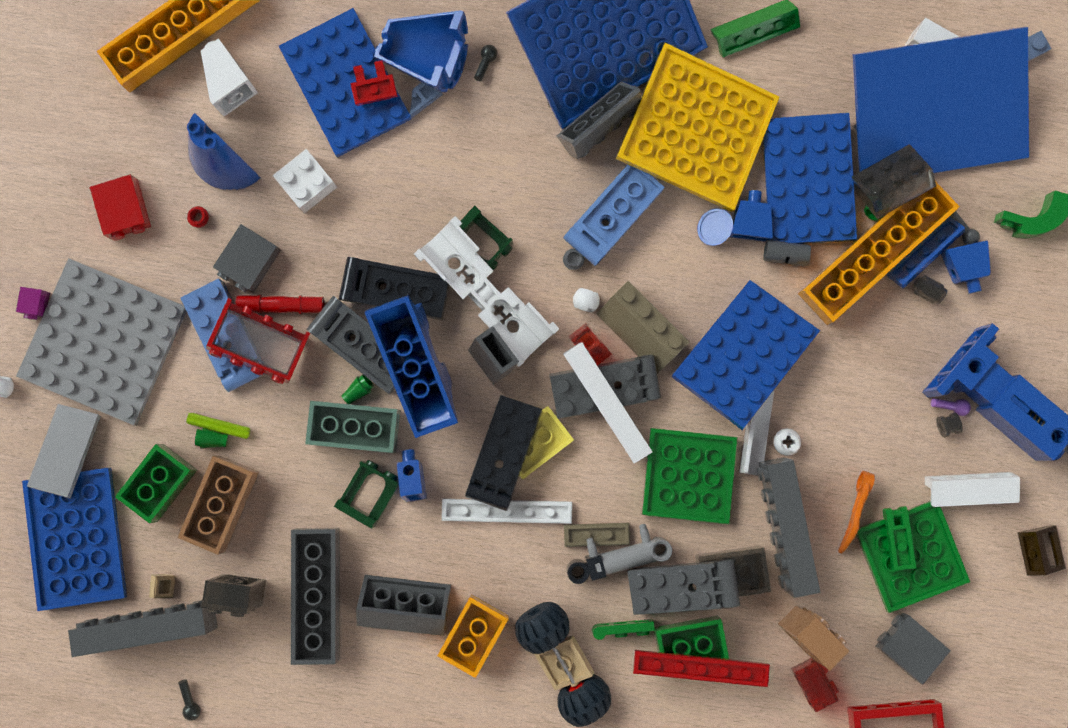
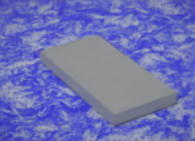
(64, 451)

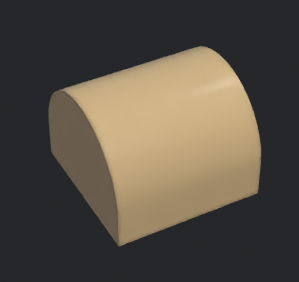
(161, 586)

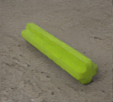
(218, 425)

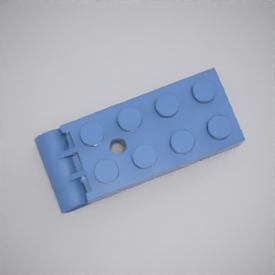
(621, 206)
(204, 311)

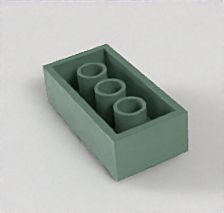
(352, 426)

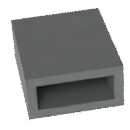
(246, 259)
(493, 355)
(912, 647)

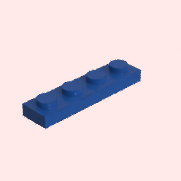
(926, 252)

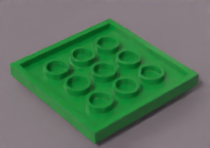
(689, 476)
(936, 558)

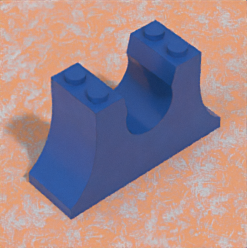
(413, 365)

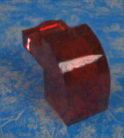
(592, 343)

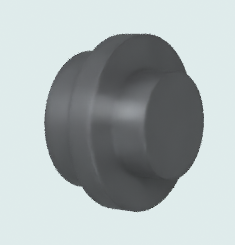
(573, 259)

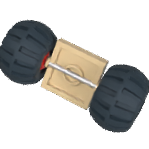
(583, 694)

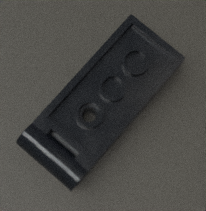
(363, 281)
(505, 441)

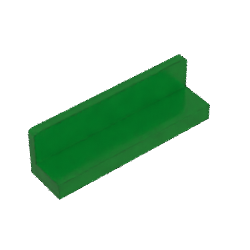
(756, 27)

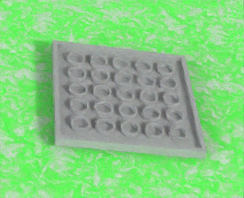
(102, 342)

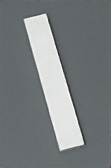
(607, 402)
(518, 511)

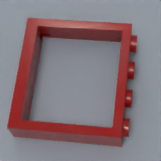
(896, 709)

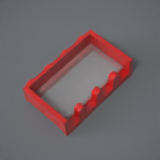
(256, 342)

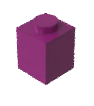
(32, 302)

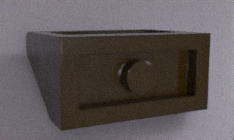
(1035, 553)

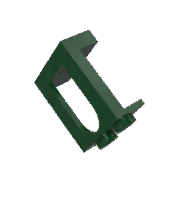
(475, 217)
(344, 503)

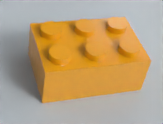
(473, 636)

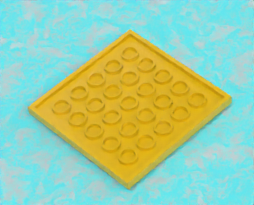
(698, 127)

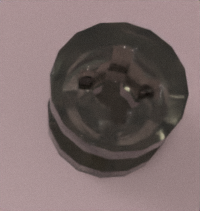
(949, 424)

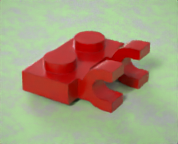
(373, 89)

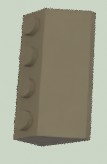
(642, 326)

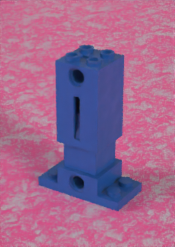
(1003, 399)

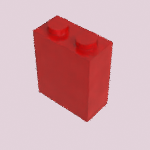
(120, 207)

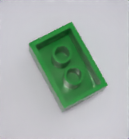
(156, 483)
(693, 637)

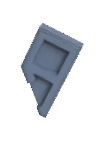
(422, 97)

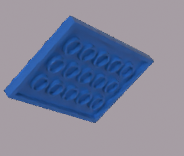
(324, 69)
(810, 178)
(745, 354)
(75, 543)

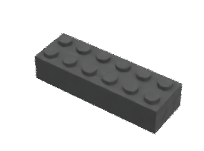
(788, 527)
(315, 596)
(141, 628)

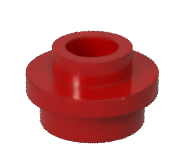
(193, 212)

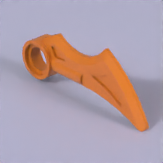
(864, 486)

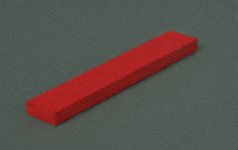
(701, 668)

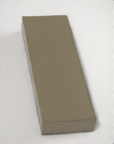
(602, 534)

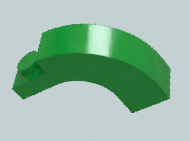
(1050, 217)

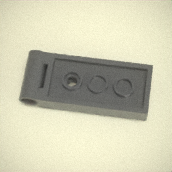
(336, 325)
(637, 380)
(671, 587)

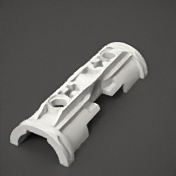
(455, 243)

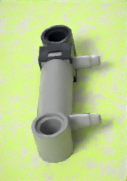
(600, 565)

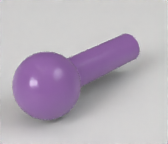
(960, 406)

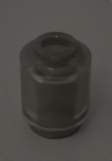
(929, 289)

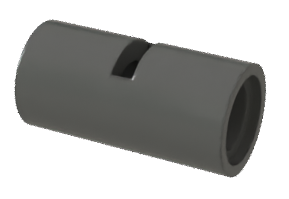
(787, 253)

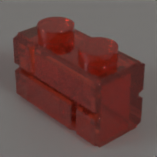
(815, 684)

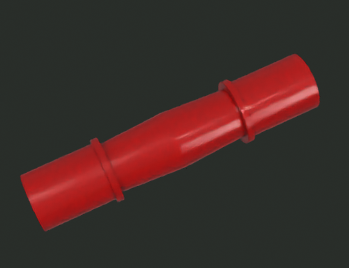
(282, 304)

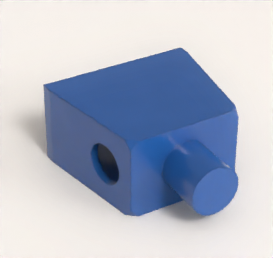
(752, 219)
(968, 264)
(412, 486)

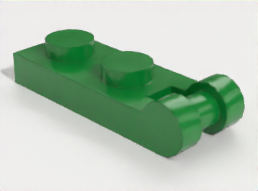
(899, 539)
(622, 628)

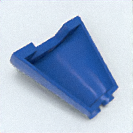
(427, 47)
(216, 160)

